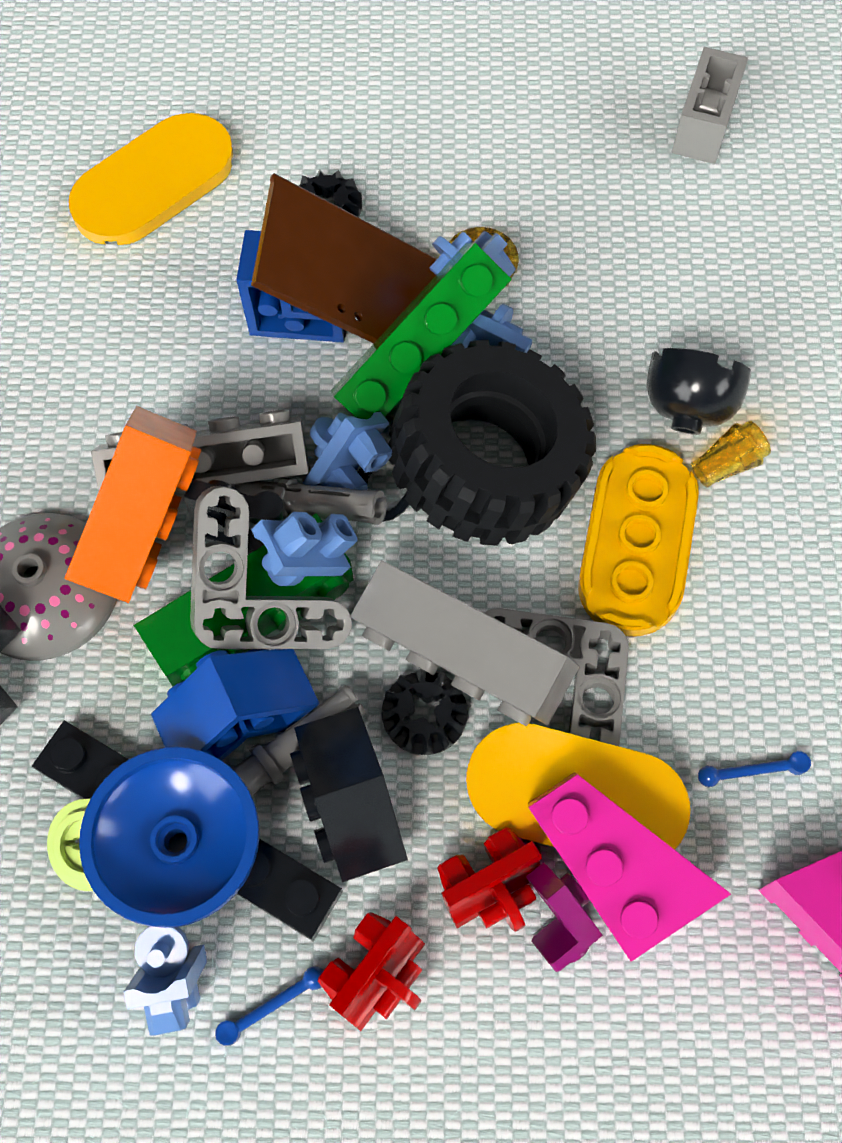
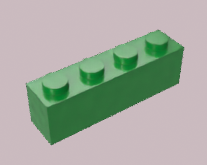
(421, 330)
(177, 647)

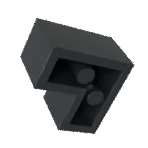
(347, 795)

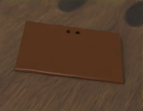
(335, 262)

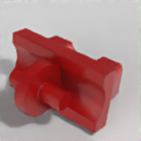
(496, 889)
(381, 976)

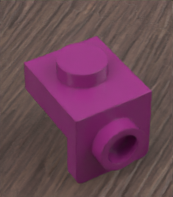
(572, 930)

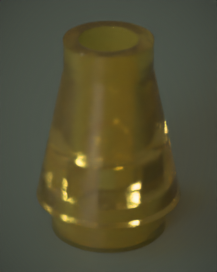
(733, 453)

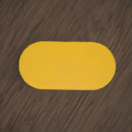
(151, 179)
(638, 540)
(524, 762)

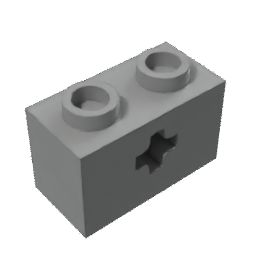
(709, 105)

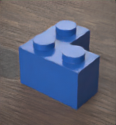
(271, 316)
(235, 700)

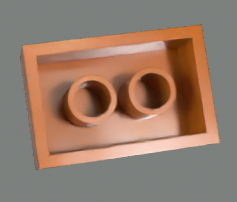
(135, 505)

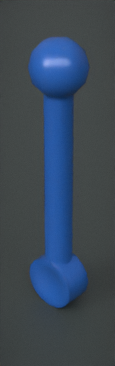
(796, 763)
(229, 1032)

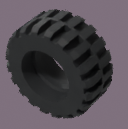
(520, 398)

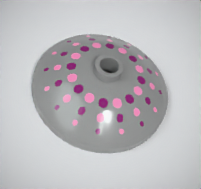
(47, 608)

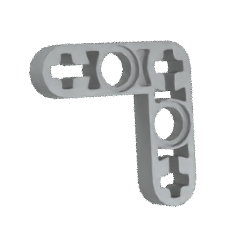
(231, 593)
(578, 638)

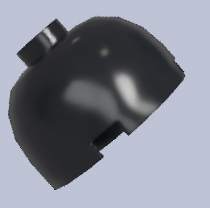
(695, 388)

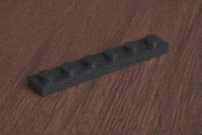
(276, 880)

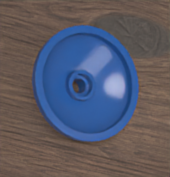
(138, 814)

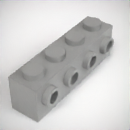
(236, 451)
(466, 643)

